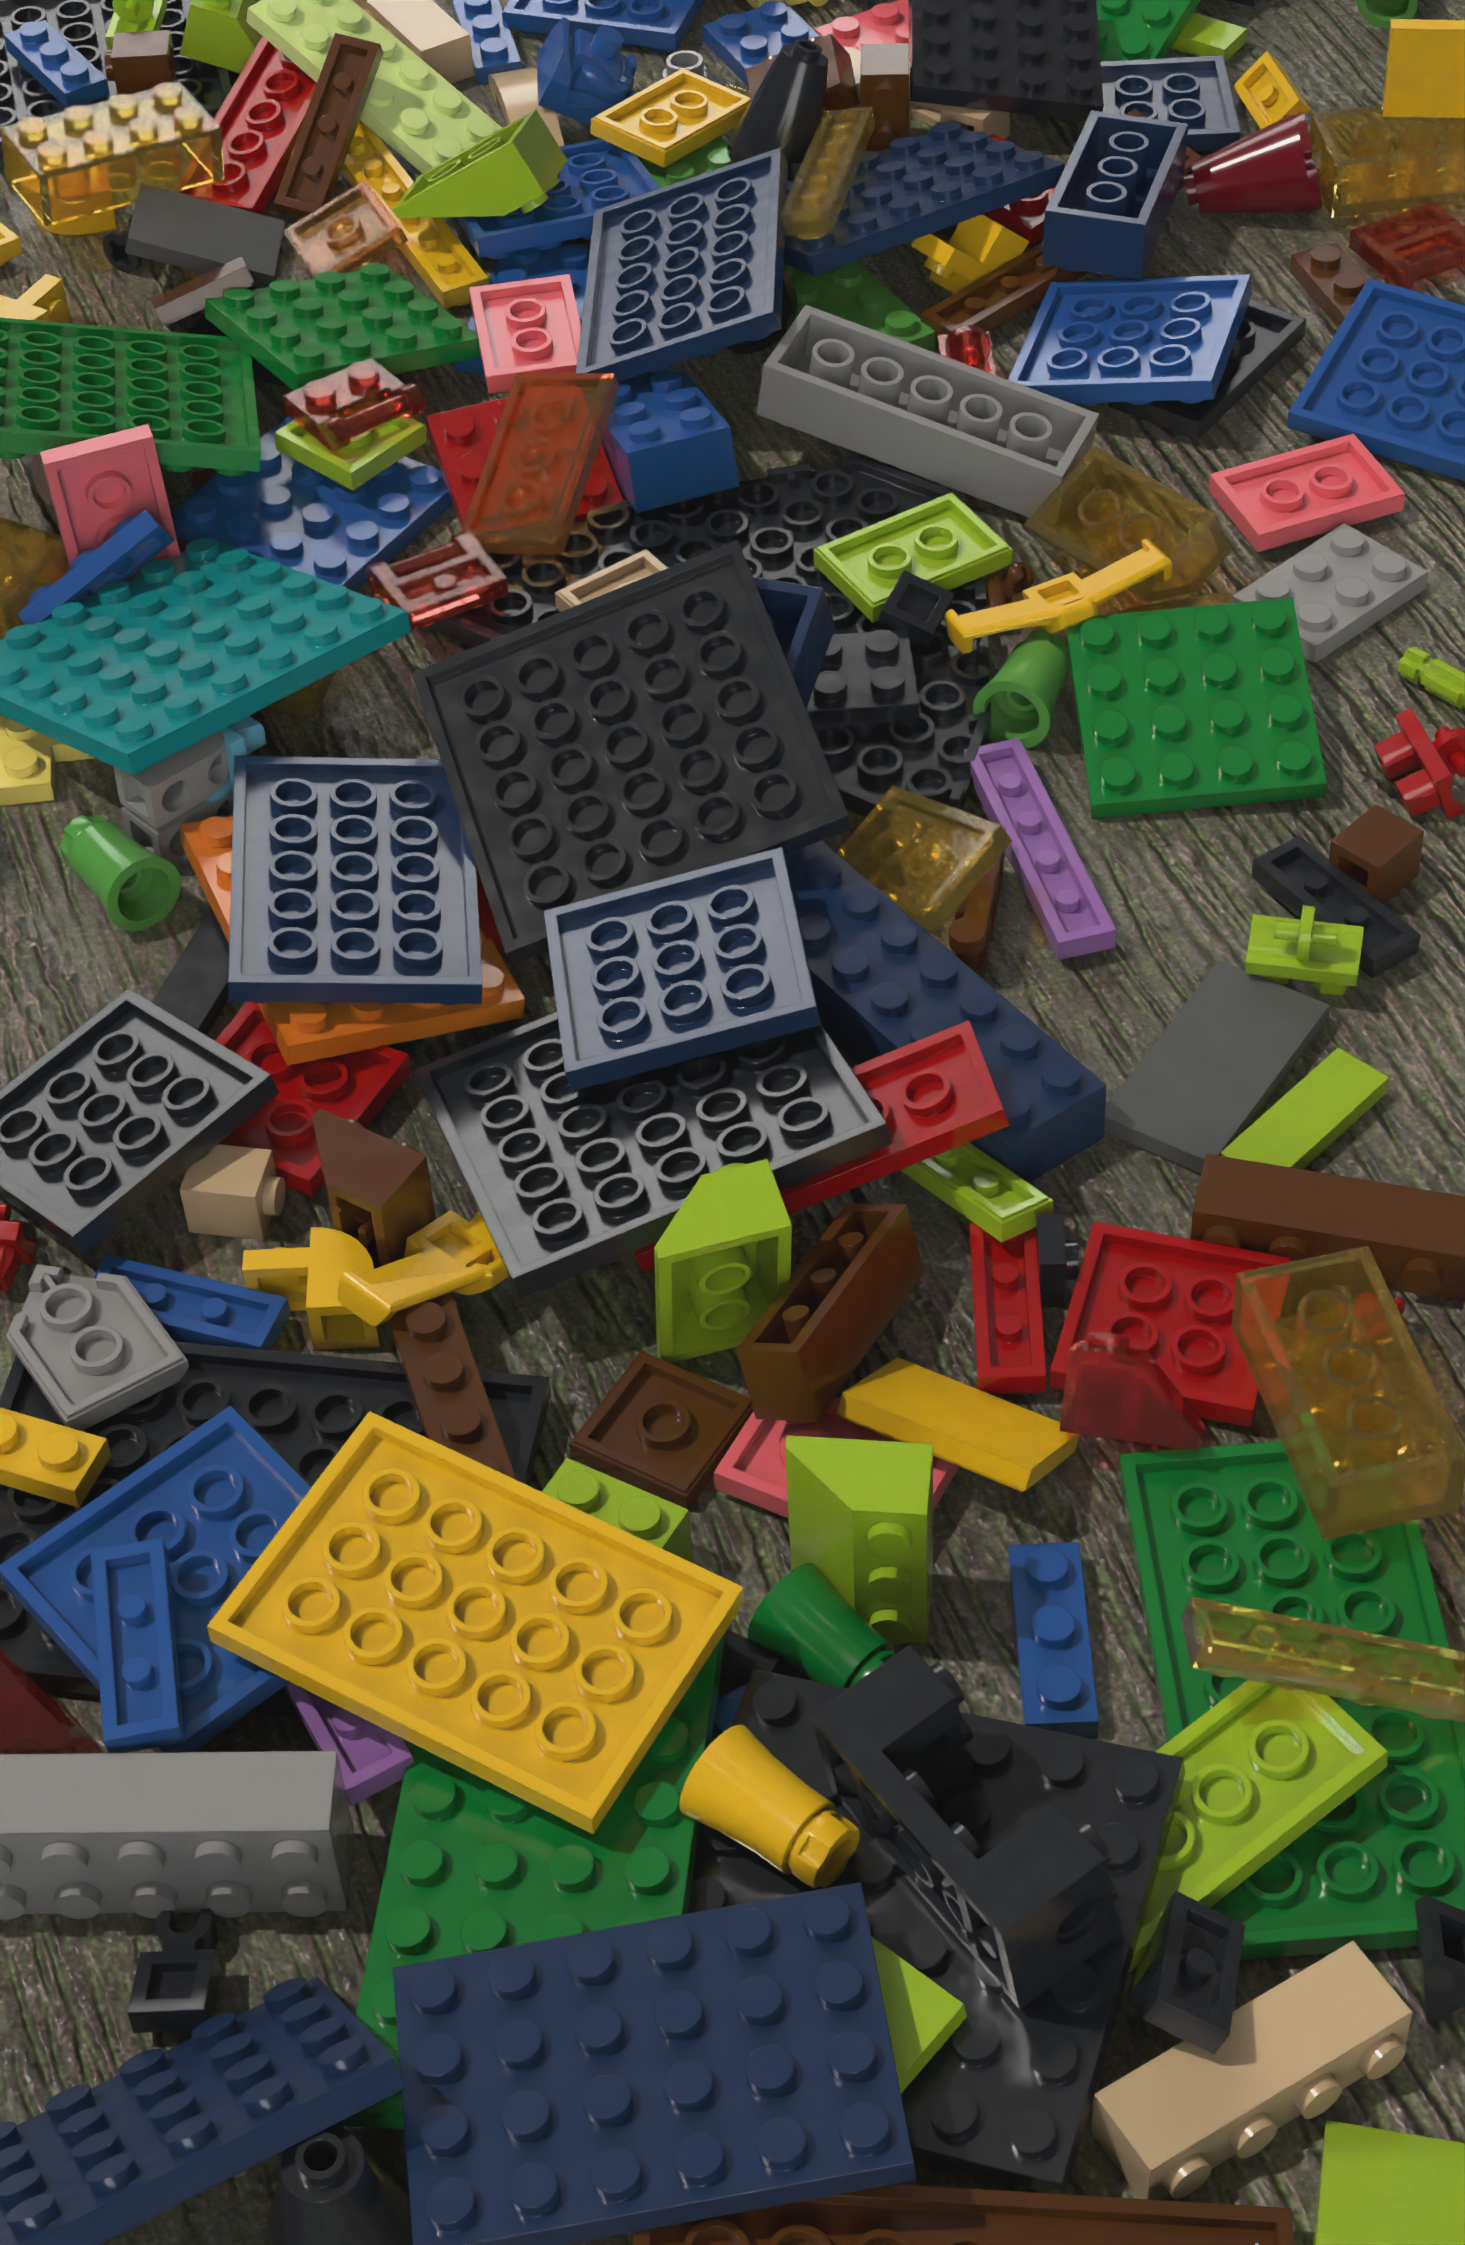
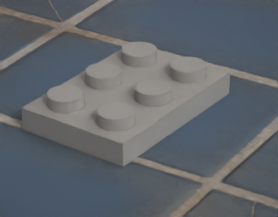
(1339, 588)

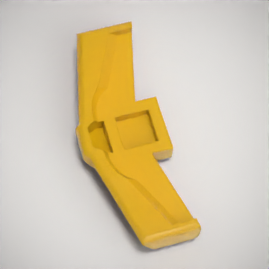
(1060, 601)
(437, 1261)

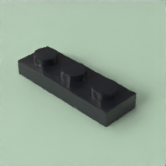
(1304, 876)

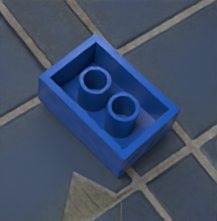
(668, 443)

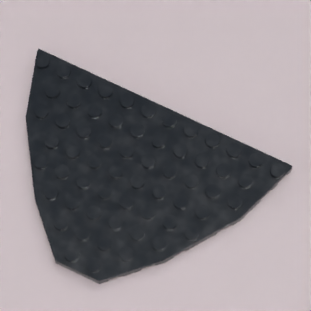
(777, 530)

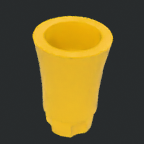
(768, 1809)

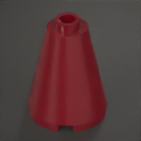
(1259, 173)

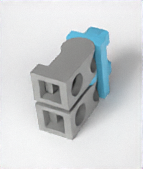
(185, 788)

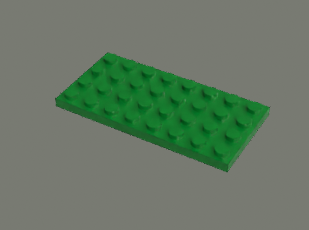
(1241, 1534)
(496, 1872)

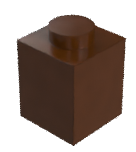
(140, 61)
(1379, 852)

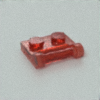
(1409, 235)
(352, 403)
(439, 581)

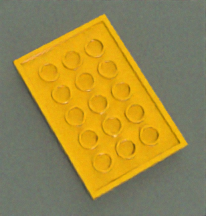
(479, 1619)

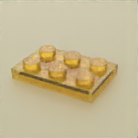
(924, 854)

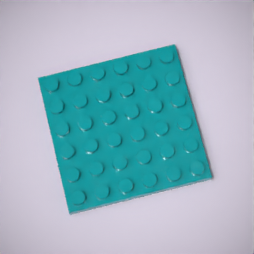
(183, 652)

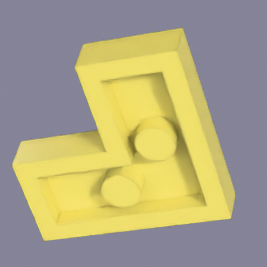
(29, 763)

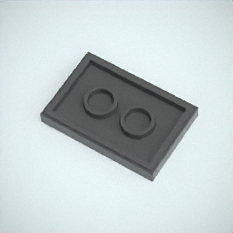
(203, 234)

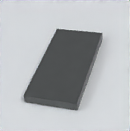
(1214, 1066)

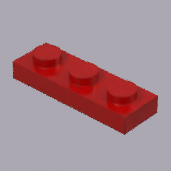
(1007, 1313)

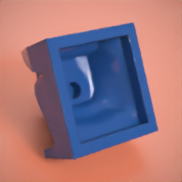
(583, 71)

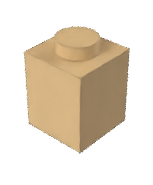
(232, 1192)

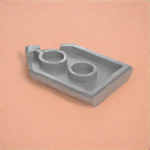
(92, 1345)

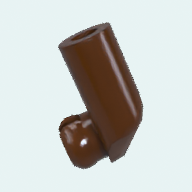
(1007, 583)

